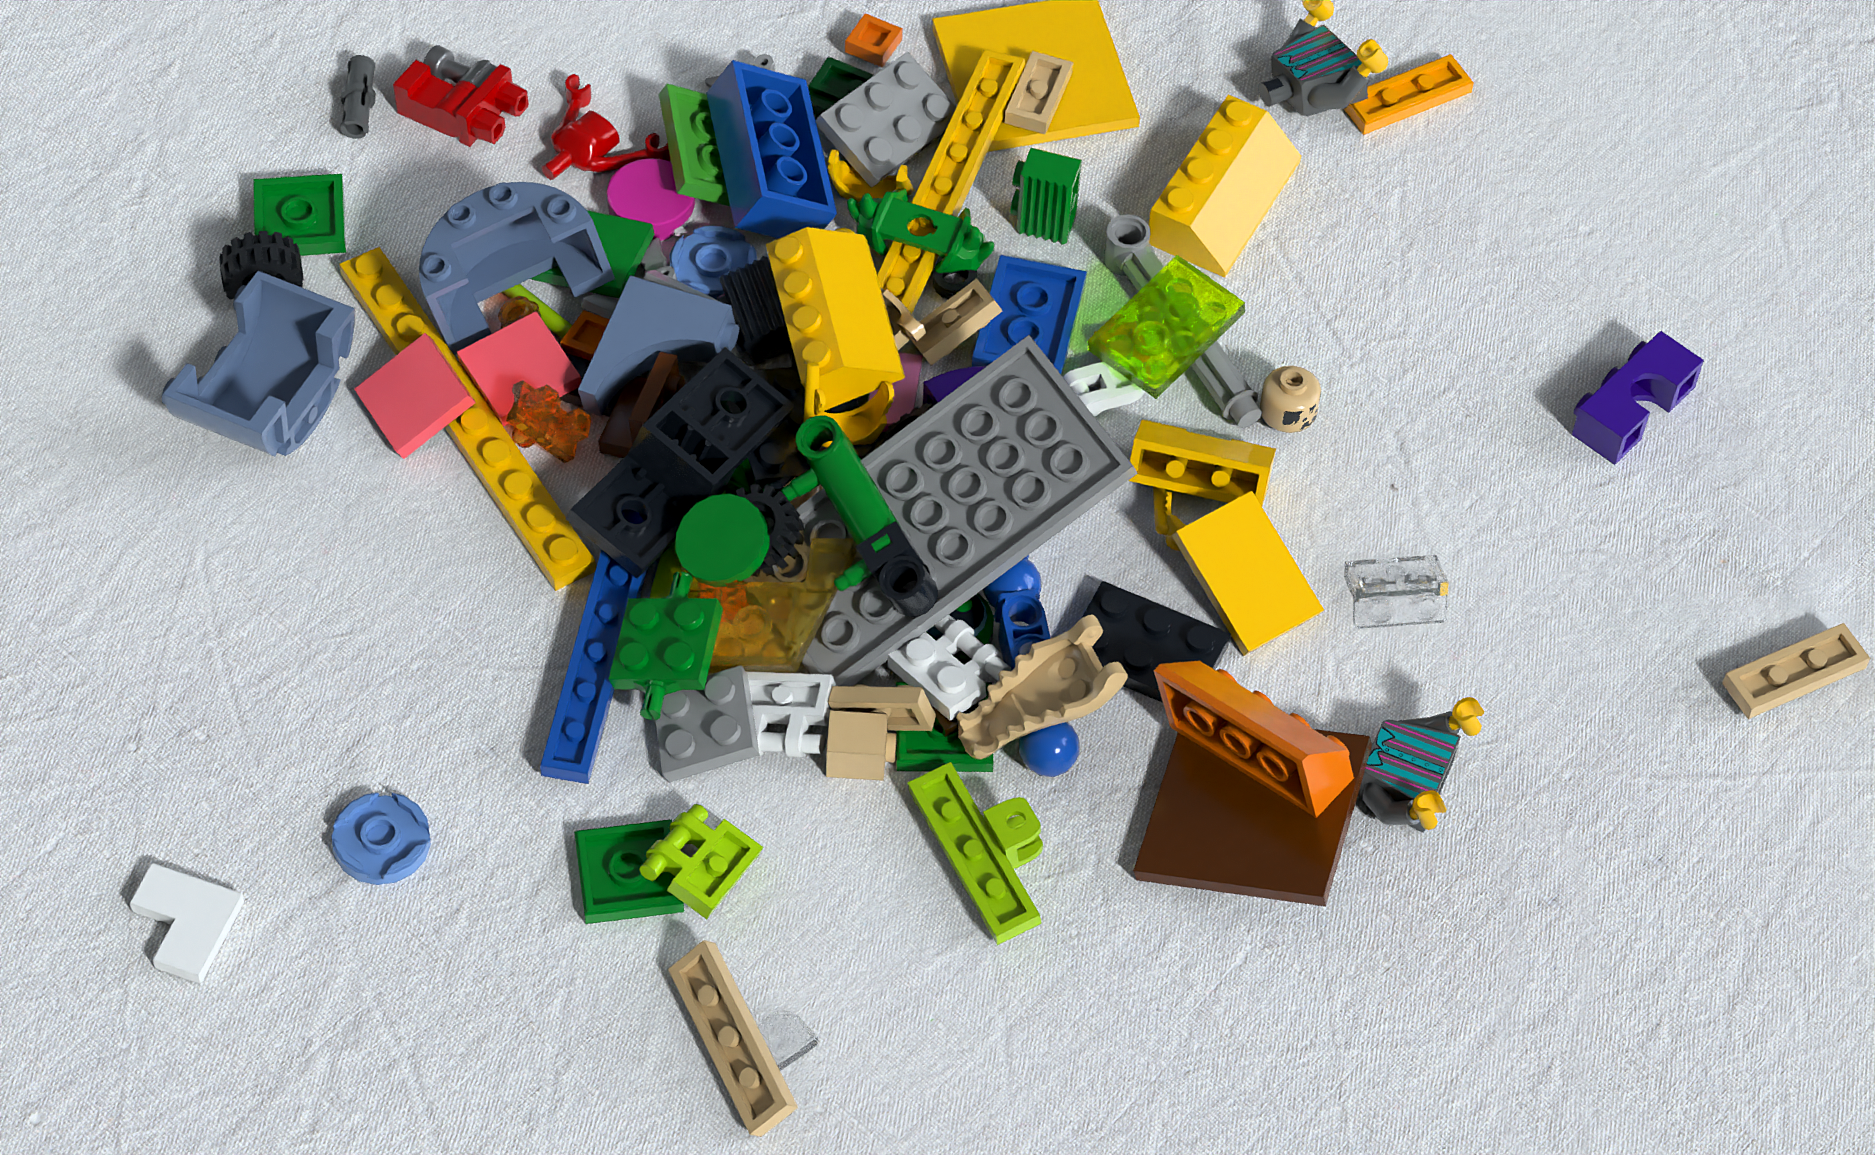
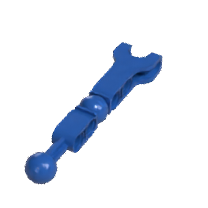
(1016, 599)

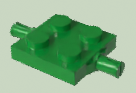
(666, 644)

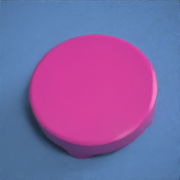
(648, 194)

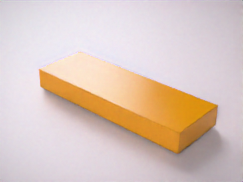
(1410, 94)

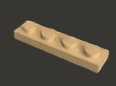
(732, 1038)

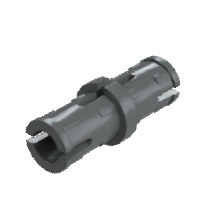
(358, 97)

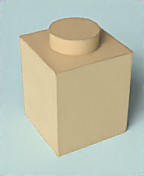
(859, 745)

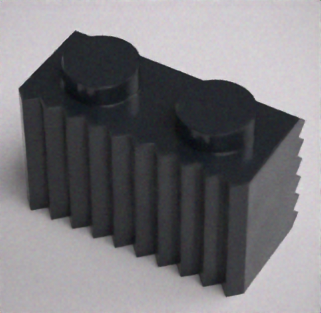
(756, 310)

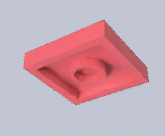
(515, 354)
(414, 395)

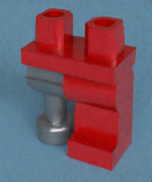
(463, 110)

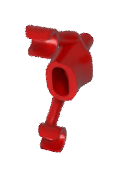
(591, 137)

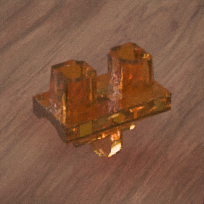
(540, 420)

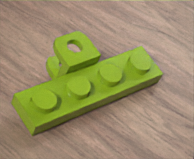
(983, 848)

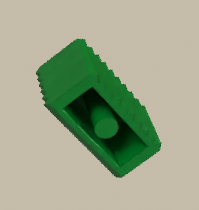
(1046, 195)

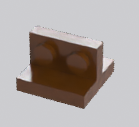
(638, 403)

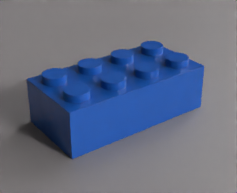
(770, 151)

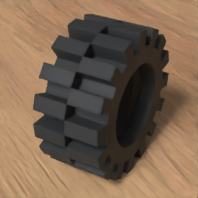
(786, 525)

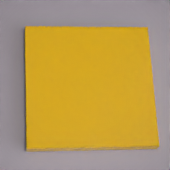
(1071, 30)

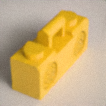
(1200, 463)

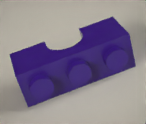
(1655, 373)

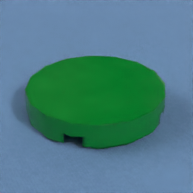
(722, 540)

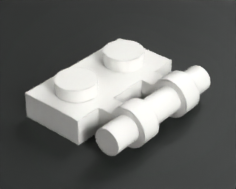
(945, 680)
(794, 701)

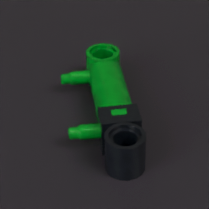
(866, 515)

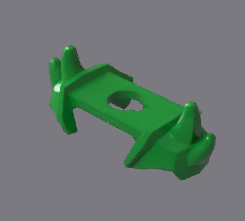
(888, 218)

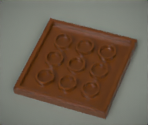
(1239, 837)

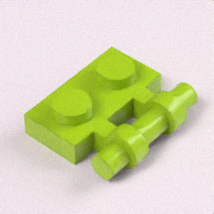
(715, 867)

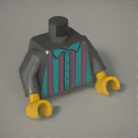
(1317, 69)
(1412, 765)

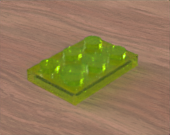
(1166, 326)

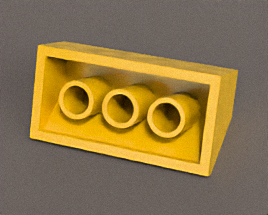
(1223, 187)
(835, 312)

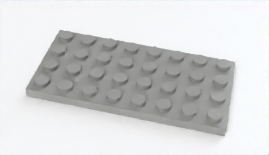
(975, 494)

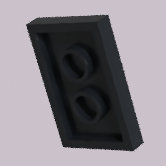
(1149, 634)

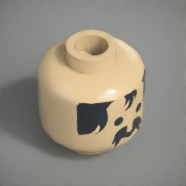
(1290, 399)

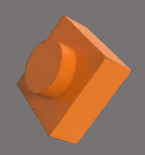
(873, 40)
(584, 335)

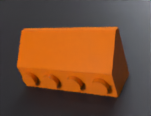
(1254, 734)

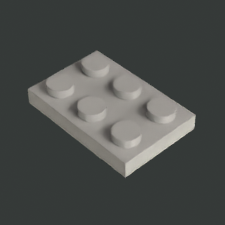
(888, 119)

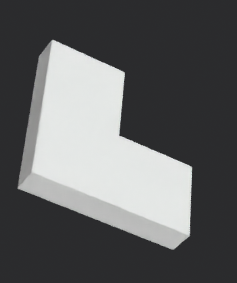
(197, 914)

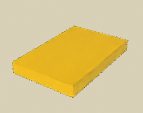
(1247, 573)

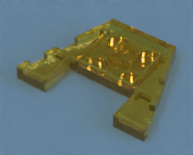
(775, 622)

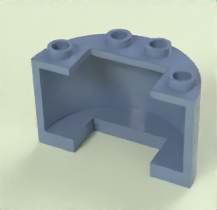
(499, 242)
(275, 371)

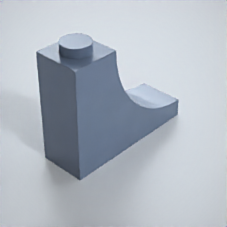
(648, 322)

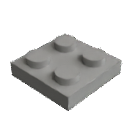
(707, 726)

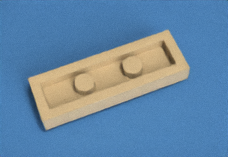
(1795, 670)

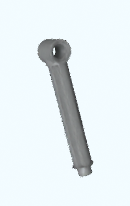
(1131, 255)

